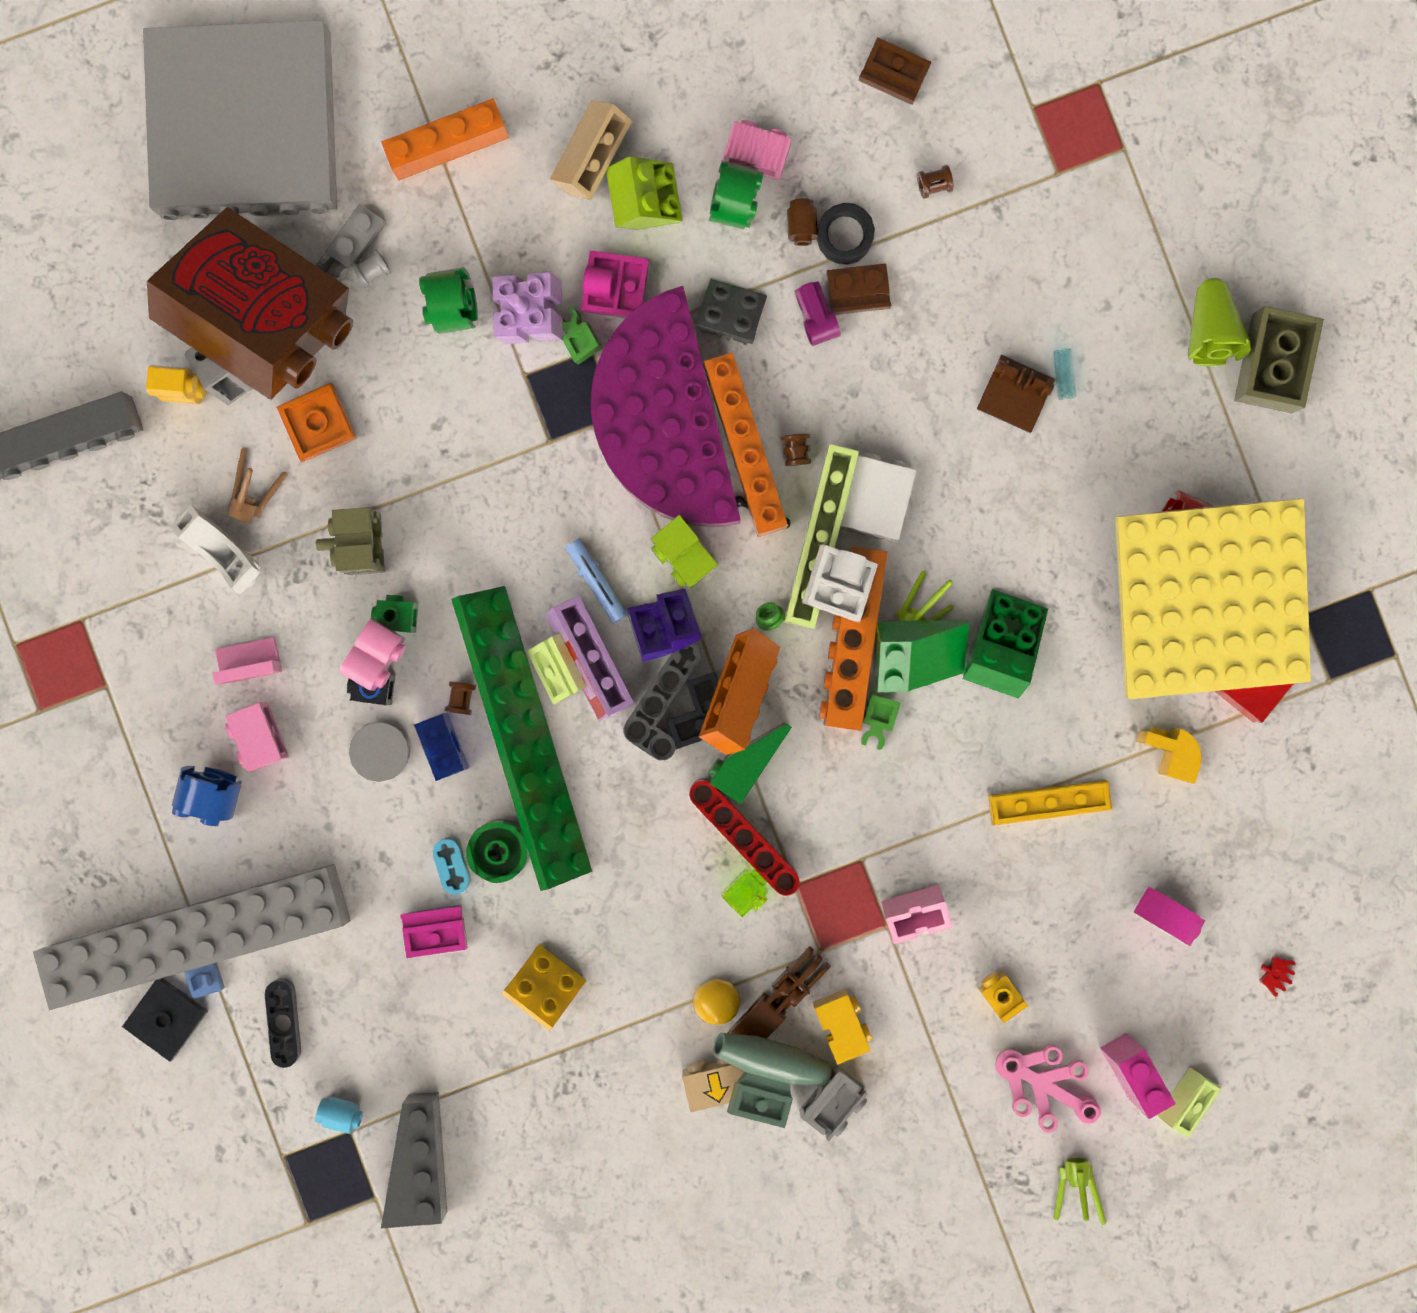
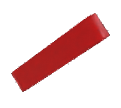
(754, 847)

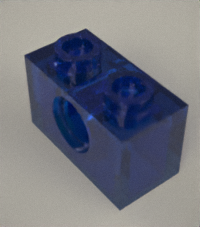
(441, 746)

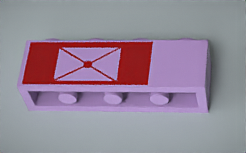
(604, 684)

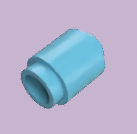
(339, 1115)

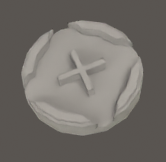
(379, 751)

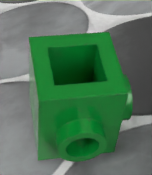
(396, 614)

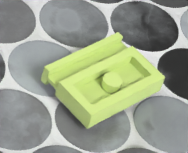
(556, 668)

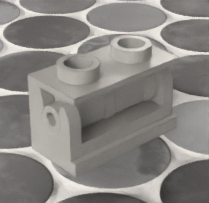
(834, 1103)

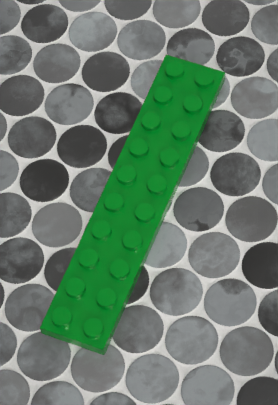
(522, 736)

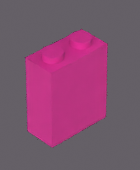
(1137, 1076)

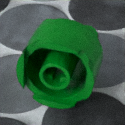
(734, 195)
(449, 300)
(489, 864)

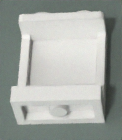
(878, 497)

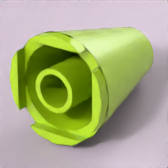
(1216, 326)

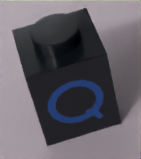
(380, 696)

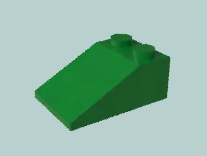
(918, 653)
(741, 769)

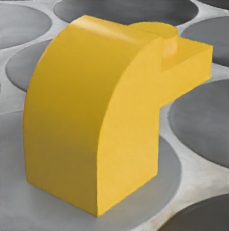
(1181, 752)

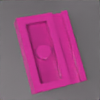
(434, 931)

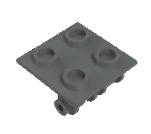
(730, 311)

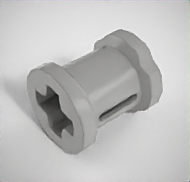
(370, 268)

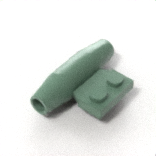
(769, 1069)

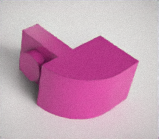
(1169, 916)

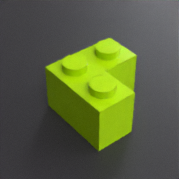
(683, 552)

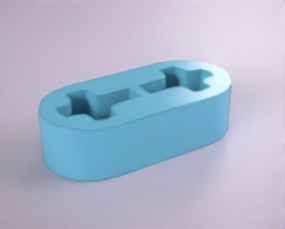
(444, 868)

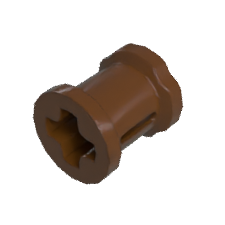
(926, 187)
(460, 698)

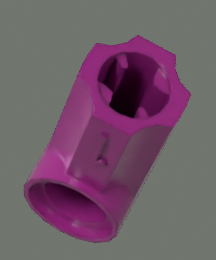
(819, 321)

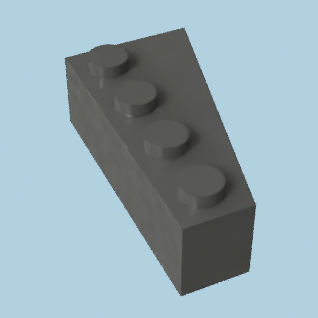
(417, 1170)

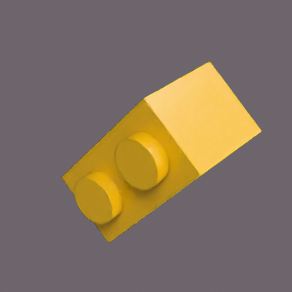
(847, 1036)

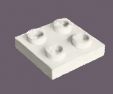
(840, 583)

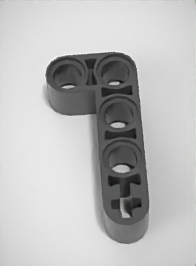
(667, 696)

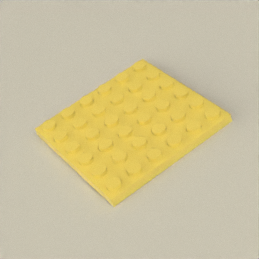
(1213, 598)

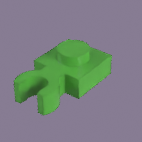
(580, 339)
(879, 715)

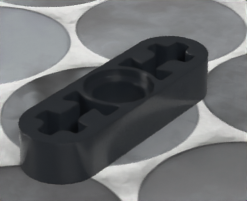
(292, 1044)

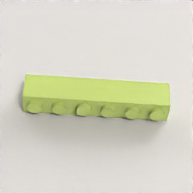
(822, 528)

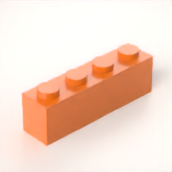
(445, 139)
(740, 692)

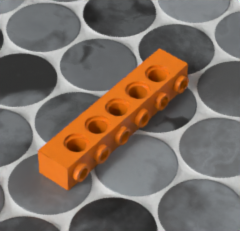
(745, 444)
(852, 715)

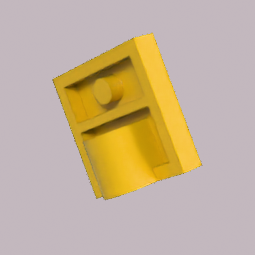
(544, 987)

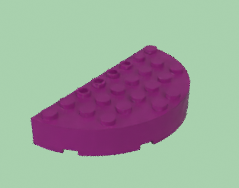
(659, 418)

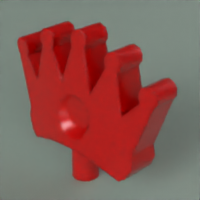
(1276, 973)

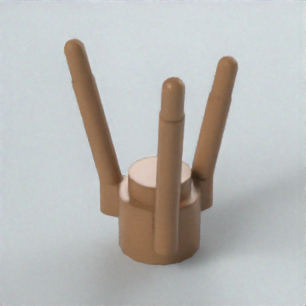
(243, 506)

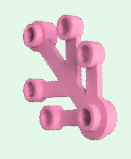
(1044, 1083)

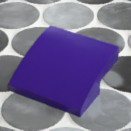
(664, 625)

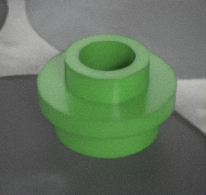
(769, 616)

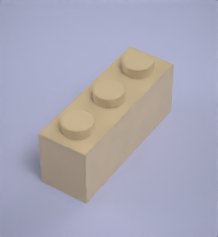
(591, 149)

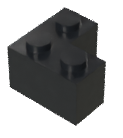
(687, 727)

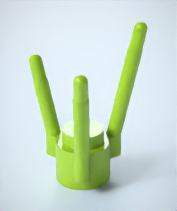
(914, 615)
(1078, 1174)

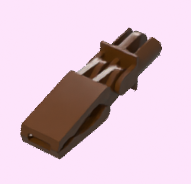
(767, 1015)

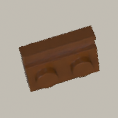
(894, 71)
(858, 289)

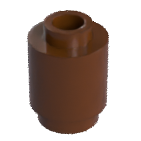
(802, 222)

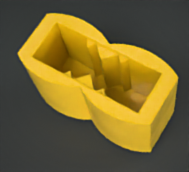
(174, 384)

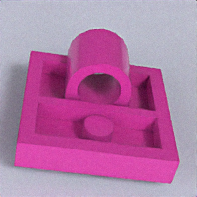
(613, 284)

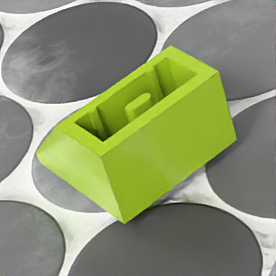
(643, 193)

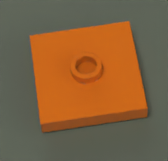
(316, 422)

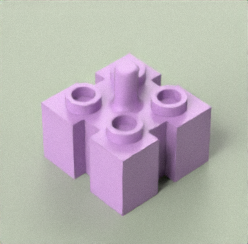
(527, 308)

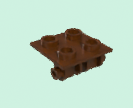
(1016, 394)

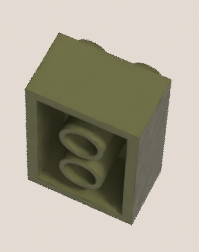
(1280, 360)

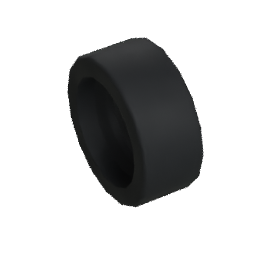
(845, 210)

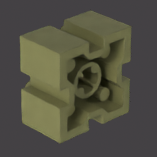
(356, 541)

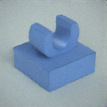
(204, 980)

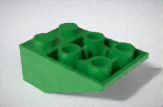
(1006, 644)

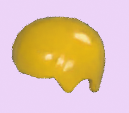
(716, 1002)

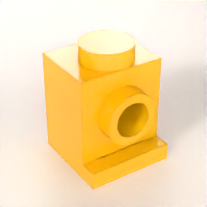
(1009, 1006)

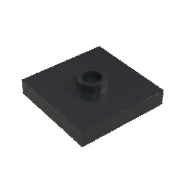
(165, 1019)

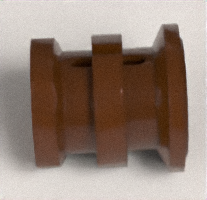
(796, 449)

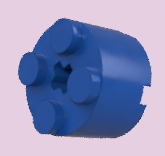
(206, 795)

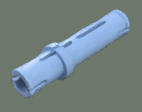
(576, 551)

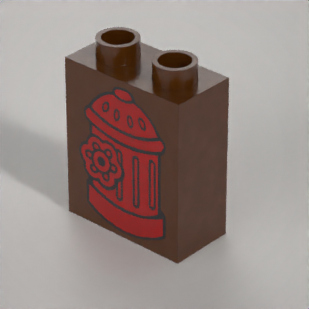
(249, 304)

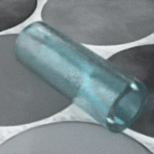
(1064, 374)

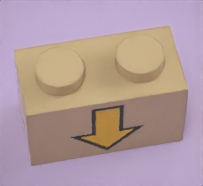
(709, 1083)

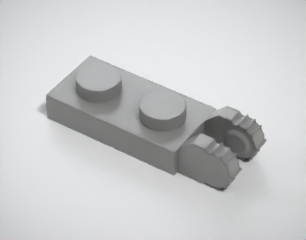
(351, 241)

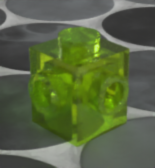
(746, 892)

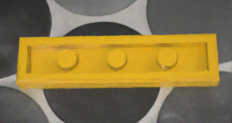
(1050, 802)

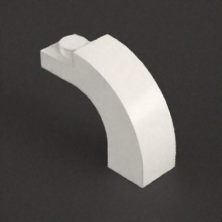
(218, 548)

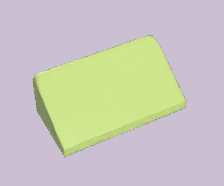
(1192, 1100)

